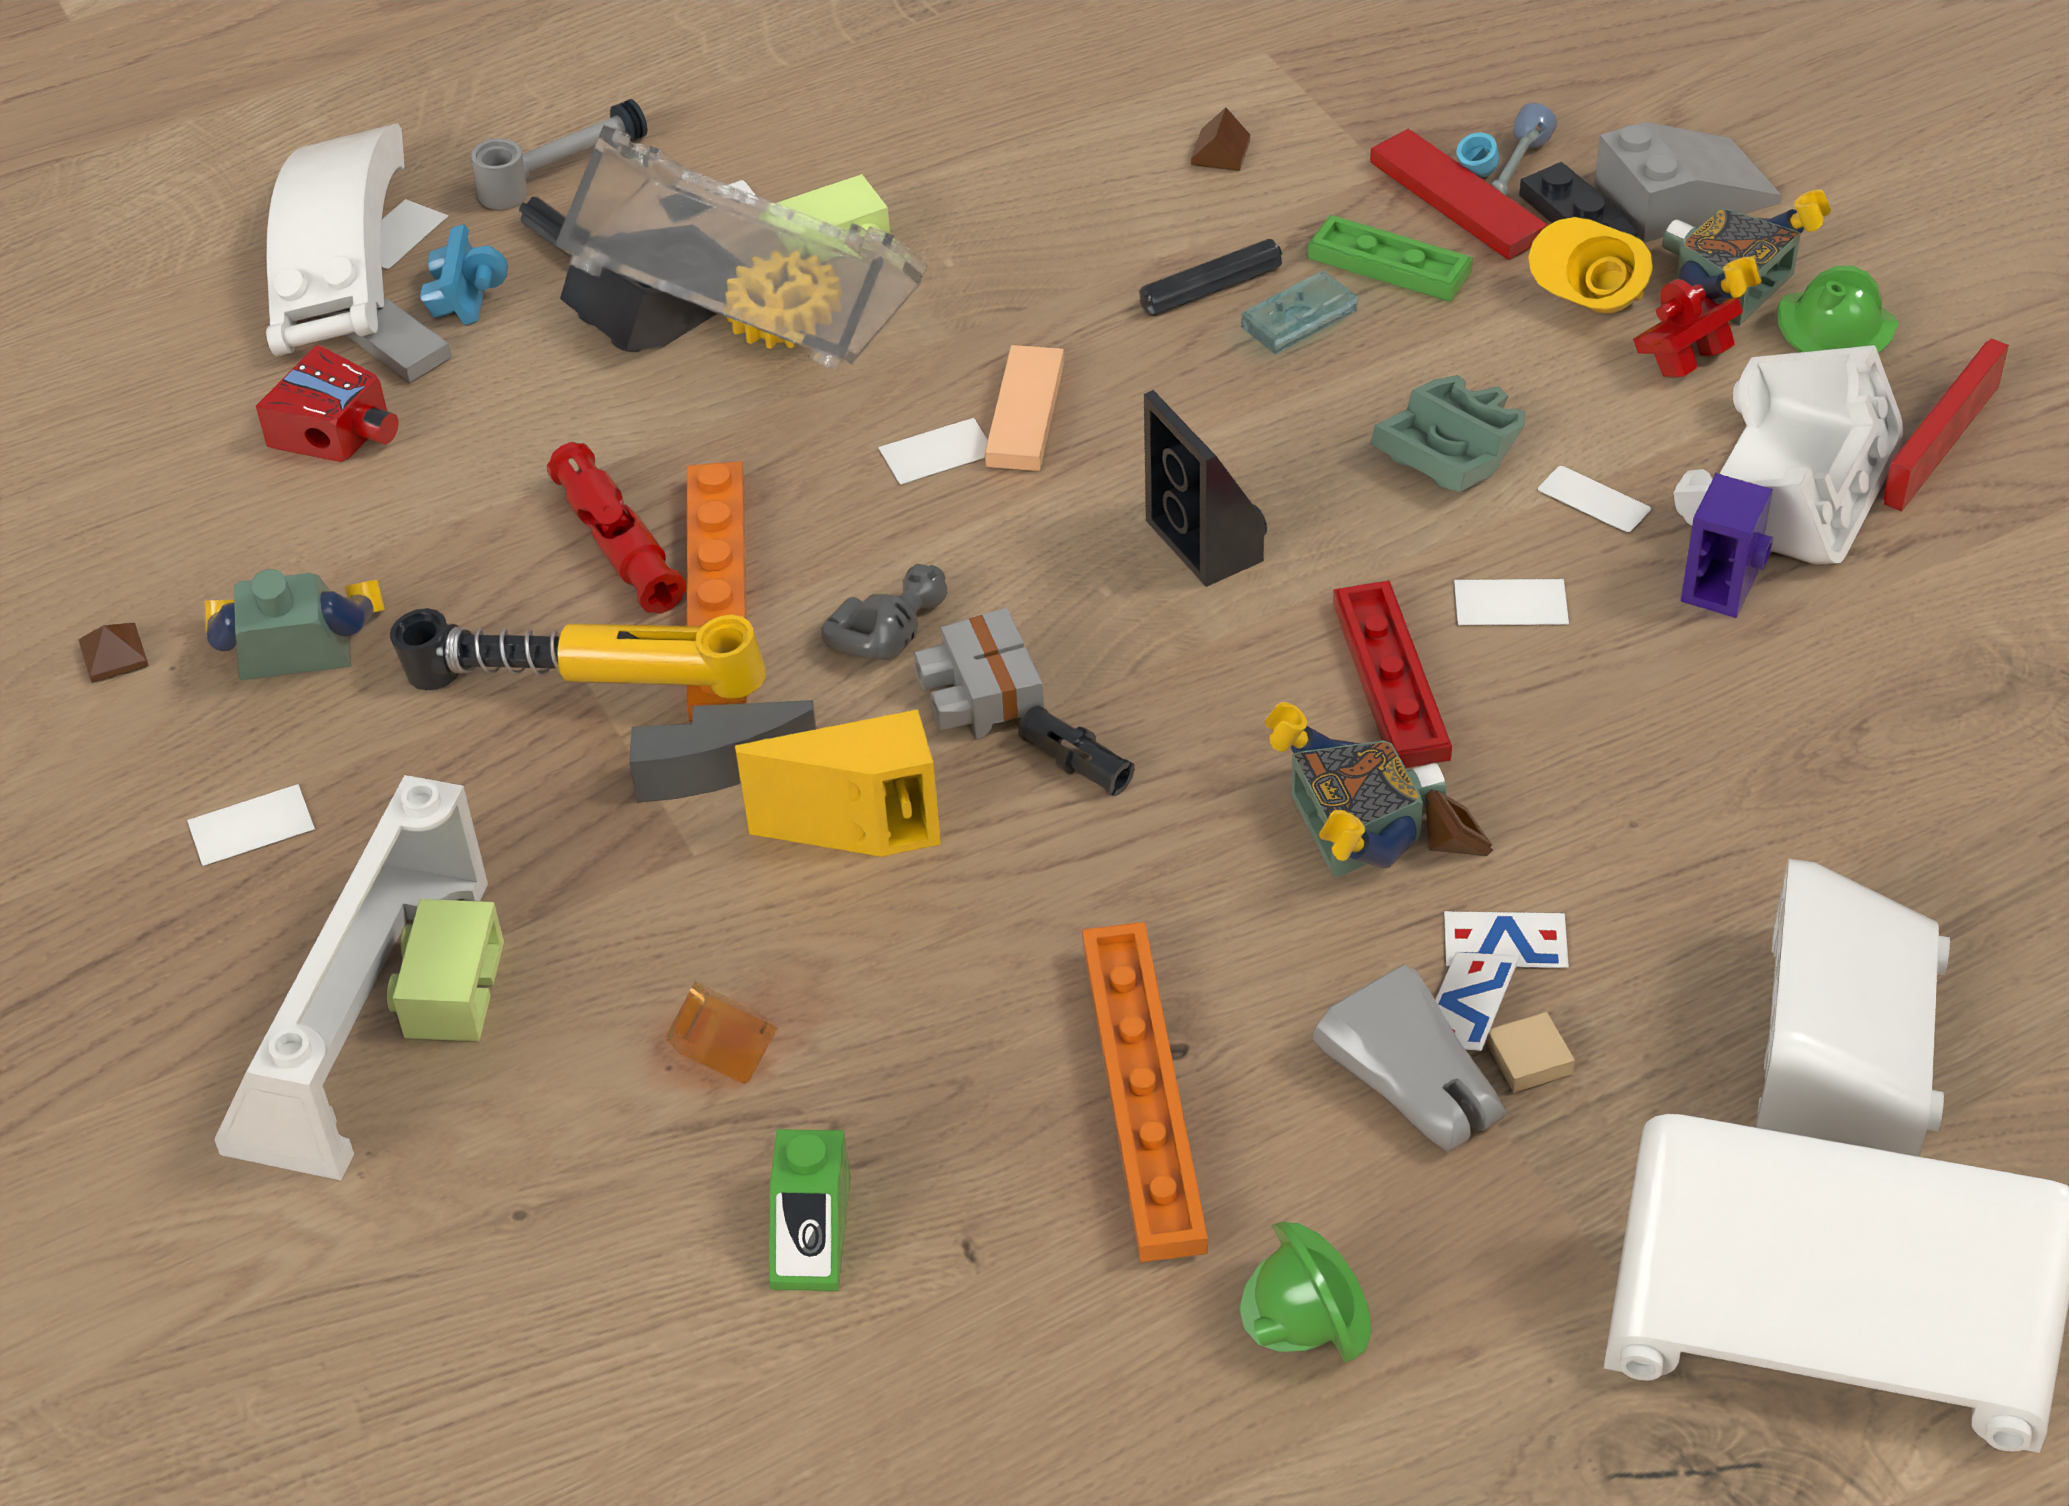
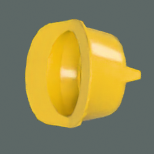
(1591, 264)

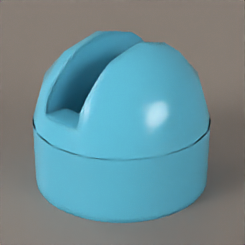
(1473, 153)

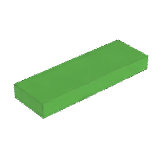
(1390, 258)

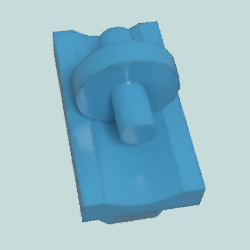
(462, 277)

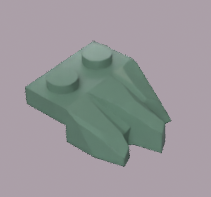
(1451, 432)

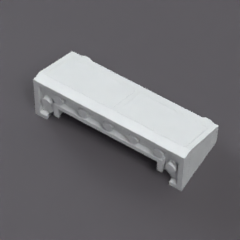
(416, 852)

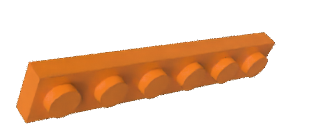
(715, 555)
(1144, 1094)

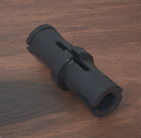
(1104, 767)

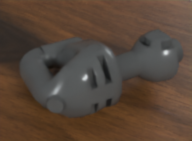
(885, 621)

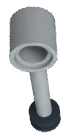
(503, 170)

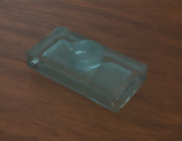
(1299, 312)

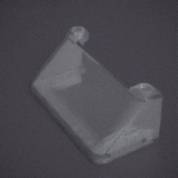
(736, 251)

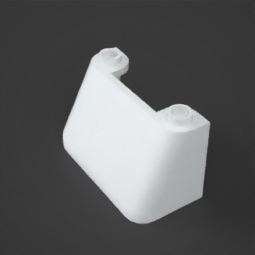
(1817, 437)
(1851, 1015)

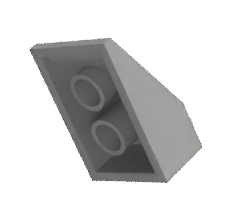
(1677, 175)

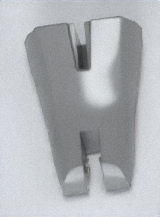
(1408, 1053)

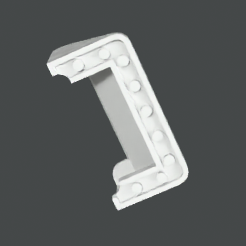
(1845, 1270)

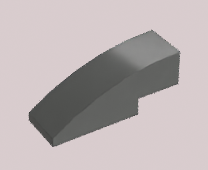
(701, 756)

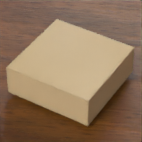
(1530, 1052)

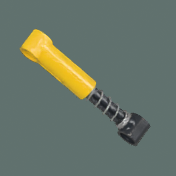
(713, 655)

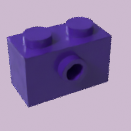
(1727, 545)

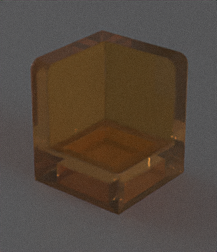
(720, 1033)

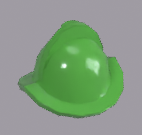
(1837, 312)
(1305, 1297)

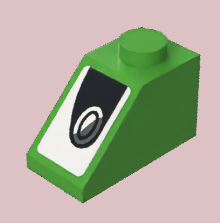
(808, 1209)

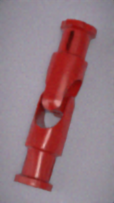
(618, 534)

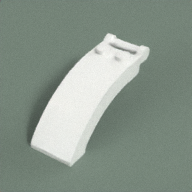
(329, 237)

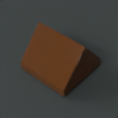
(1221, 143)

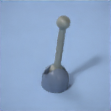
(1529, 136)

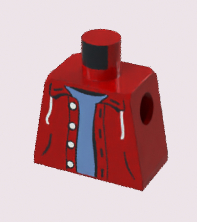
(326, 408)

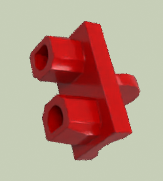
(1685, 319)

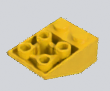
(844, 786)

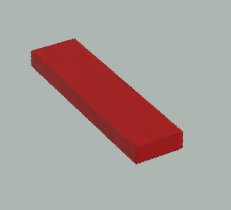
(1457, 193)
(1944, 424)
(1392, 673)

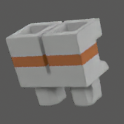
(987, 673)

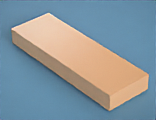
(1024, 408)

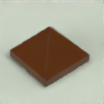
(112, 651)
(1453, 827)

